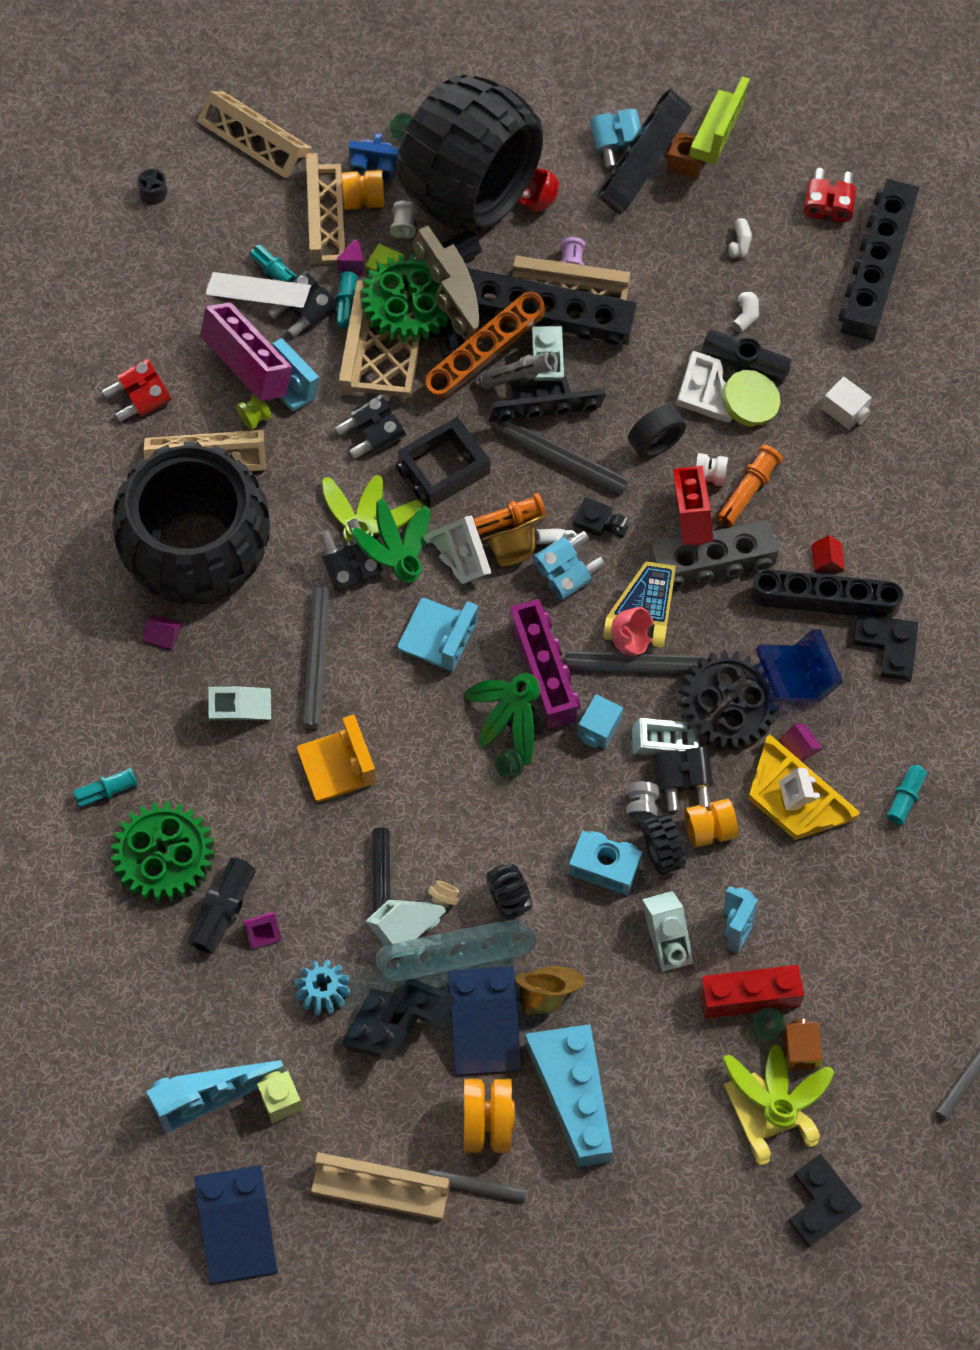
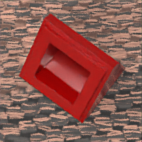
(827, 555)

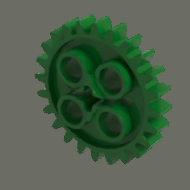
(380, 301)
(150, 828)

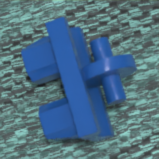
(373, 154)

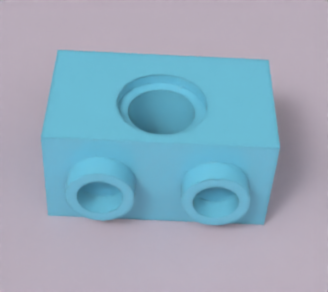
(618, 875)

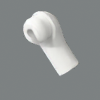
(744, 236)
(750, 311)
(549, 536)

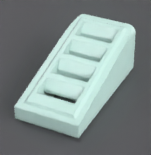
(652, 726)

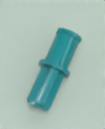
(272, 266)
(345, 298)
(105, 787)
(906, 795)

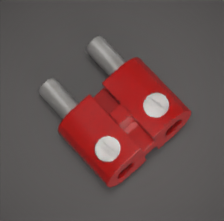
(828, 199)
(142, 387)

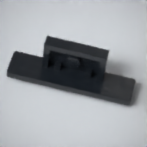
(539, 398)

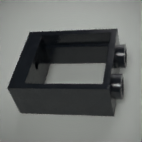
(456, 431)

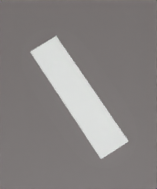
(258, 289)

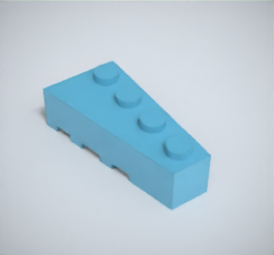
(571, 1080)

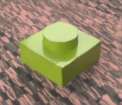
(380, 255)

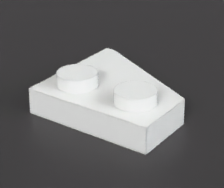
(703, 387)
(461, 549)

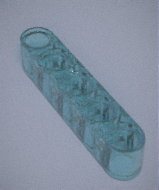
(469, 955)

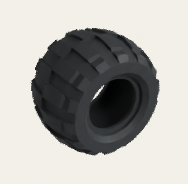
(468, 140)
(183, 482)

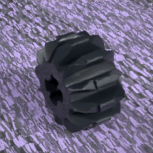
(509, 890)

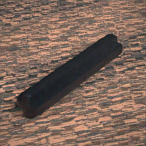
(381, 867)

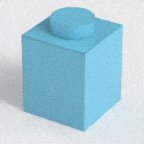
(600, 722)

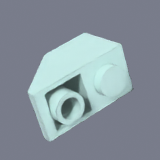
(545, 340)
(239, 703)
(404, 920)
(668, 930)

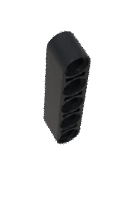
(644, 151)
(812, 600)

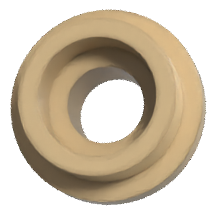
(444, 894)

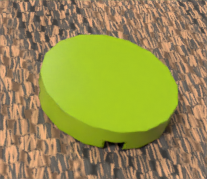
(751, 398)

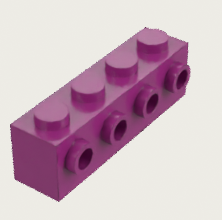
(245, 351)
(542, 659)

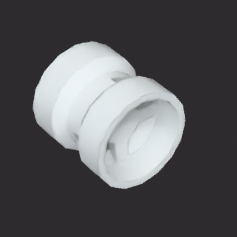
(713, 468)

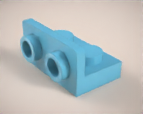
(303, 379)
(741, 913)

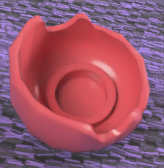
(630, 631)

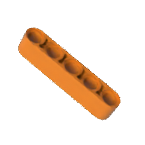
(489, 331)

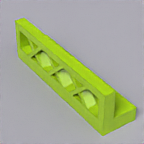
(719, 123)

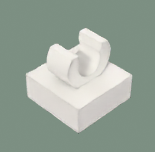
(798, 789)

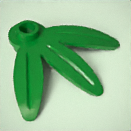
(398, 556)
(512, 703)

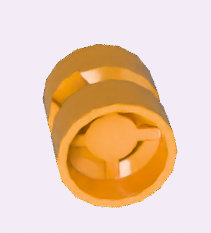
(363, 190)
(714, 822)

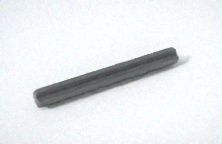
(561, 456)
(316, 658)
(620, 662)

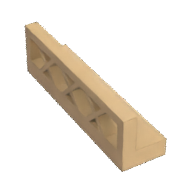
(261, 126)
(315, 207)
(243, 445)
(380, 1186)

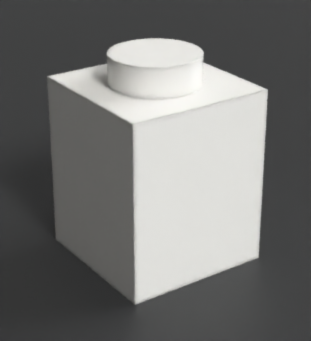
(847, 403)

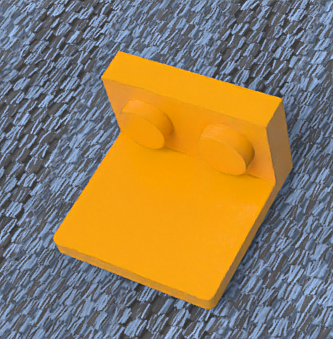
(337, 762)

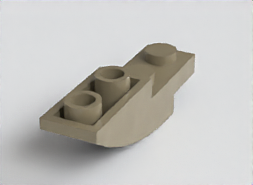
(455, 289)

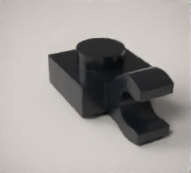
(597, 517)

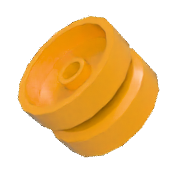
(488, 1115)

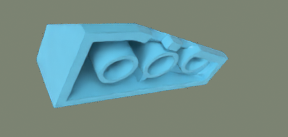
(197, 1094)

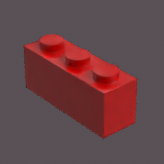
(693, 505)
(751, 991)

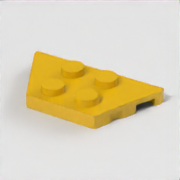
(820, 815)

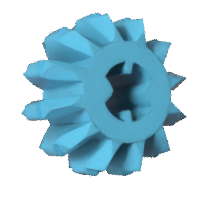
(311, 992)

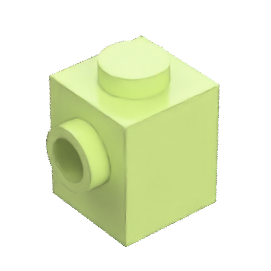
(279, 1096)

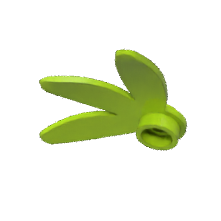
(366, 511)
(778, 1105)

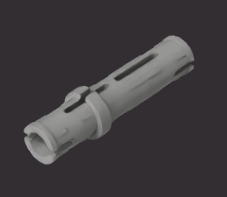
(541, 364)

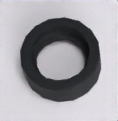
(657, 431)

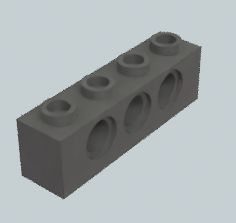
(753, 537)

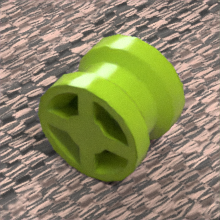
(253, 412)

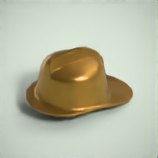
(514, 544)
(546, 988)

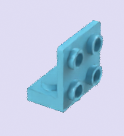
(439, 633)

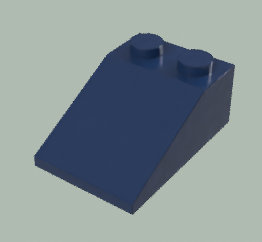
(484, 1021)
(235, 1224)

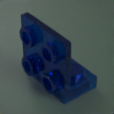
(800, 670)

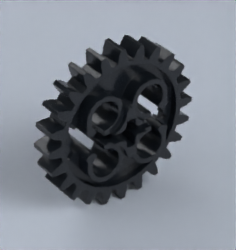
(706, 682)

